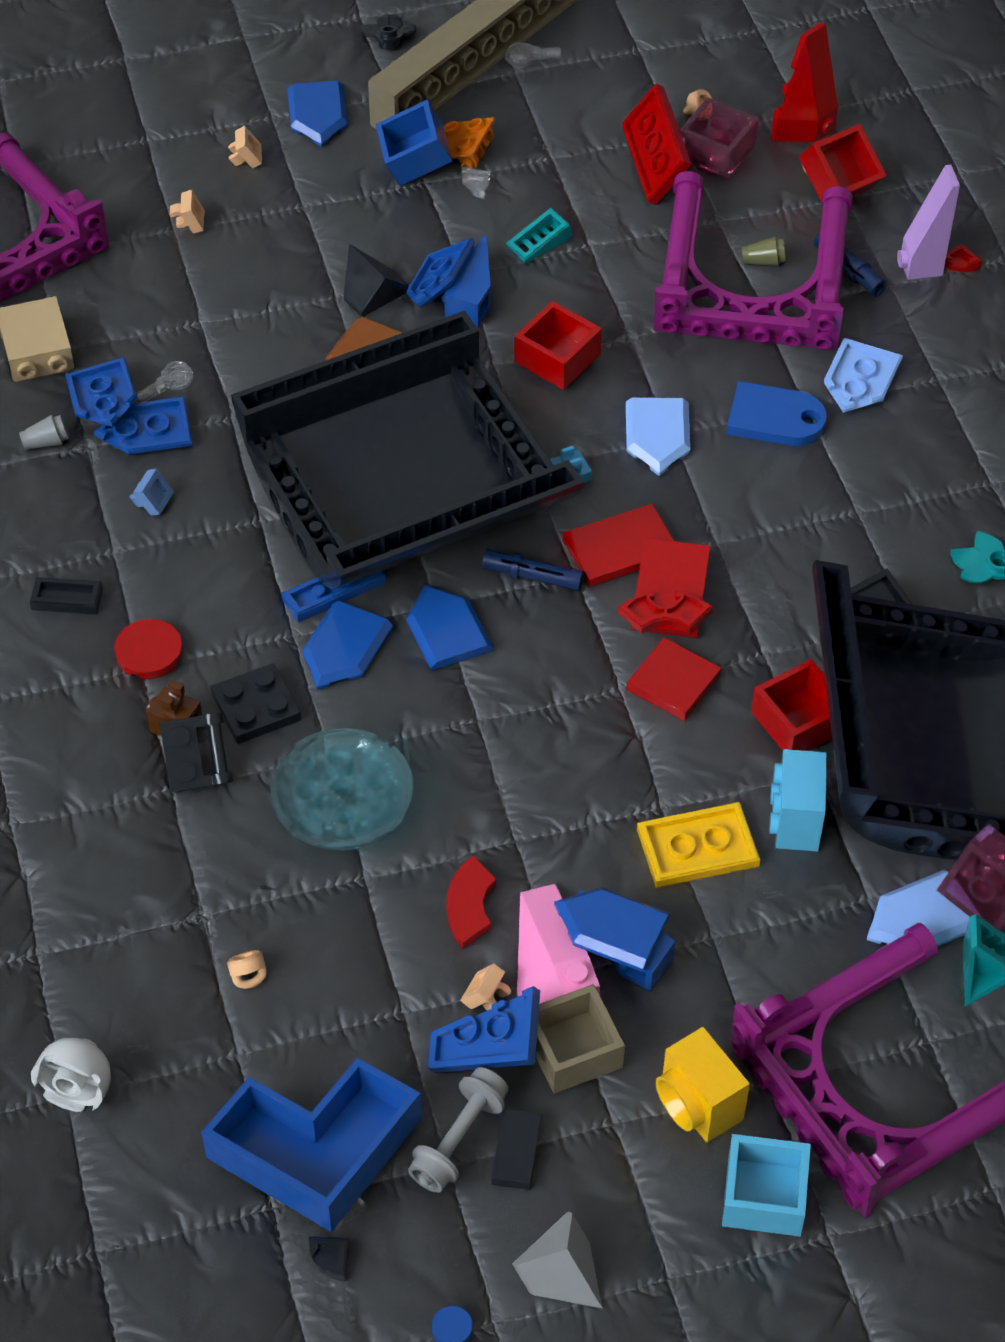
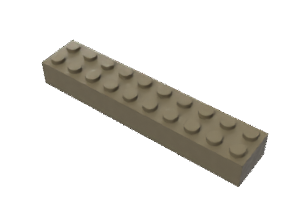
(457, 53)

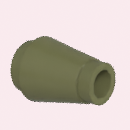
(764, 252)

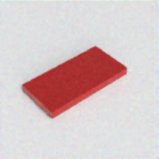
(656, 143)

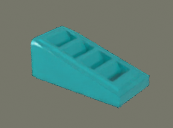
(542, 224)

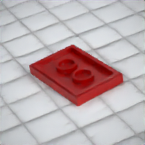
(614, 544)
(672, 568)

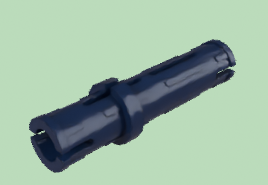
(860, 272)
(535, 570)

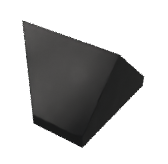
(370, 283)

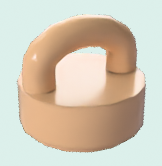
(694, 101)
(245, 964)

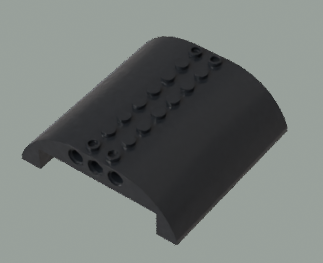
(395, 452)
(913, 717)

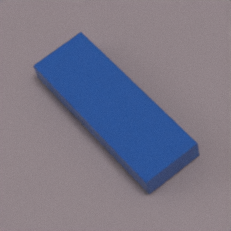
(315, 597)

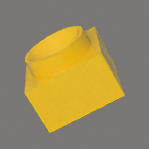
(702, 1086)

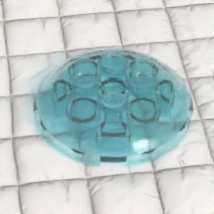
(338, 762)

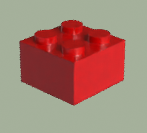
(843, 162)
(557, 345)
(794, 708)

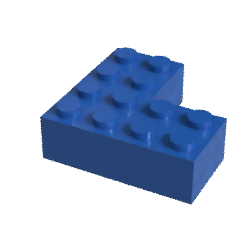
(318, 1157)

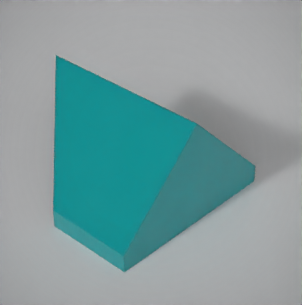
(982, 959)

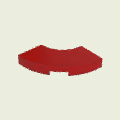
(665, 608)
(466, 902)

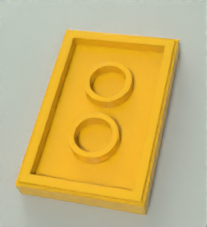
(698, 844)

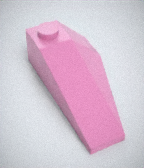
(546, 950)

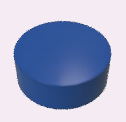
(452, 1325)

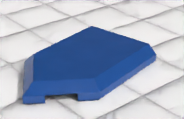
(317, 109)
(439, 272)
(102, 391)
(150, 427)
(446, 628)
(344, 644)
(613, 926)

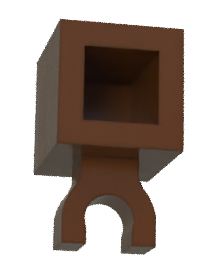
(171, 705)

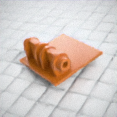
(469, 140)

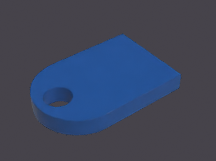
(775, 415)

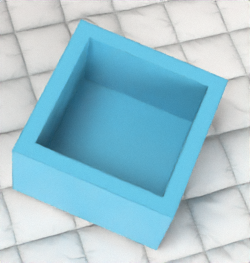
(798, 800)
(766, 1185)

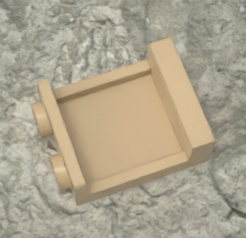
(35, 339)

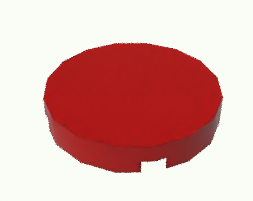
(148, 648)

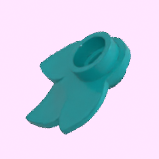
(982, 561)

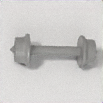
(433, 1167)

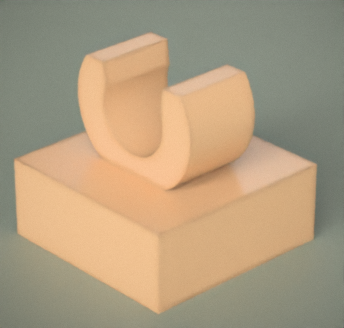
(245, 148)
(189, 211)
(483, 987)

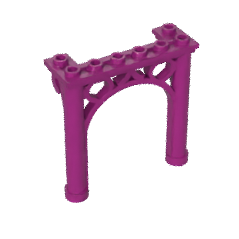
(79, 223)
(749, 315)
(774, 1024)

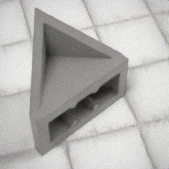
(561, 1265)

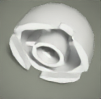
(73, 1074)

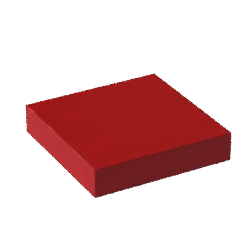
(674, 679)

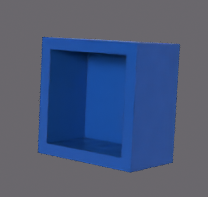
(413, 142)

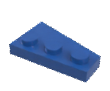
(491, 1039)

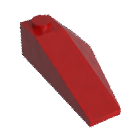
(810, 95)

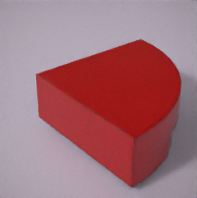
(962, 259)

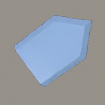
(860, 374)
(657, 431)
(917, 904)

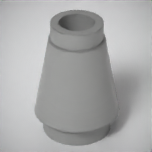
(45, 433)

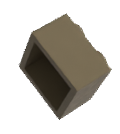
(577, 1039)

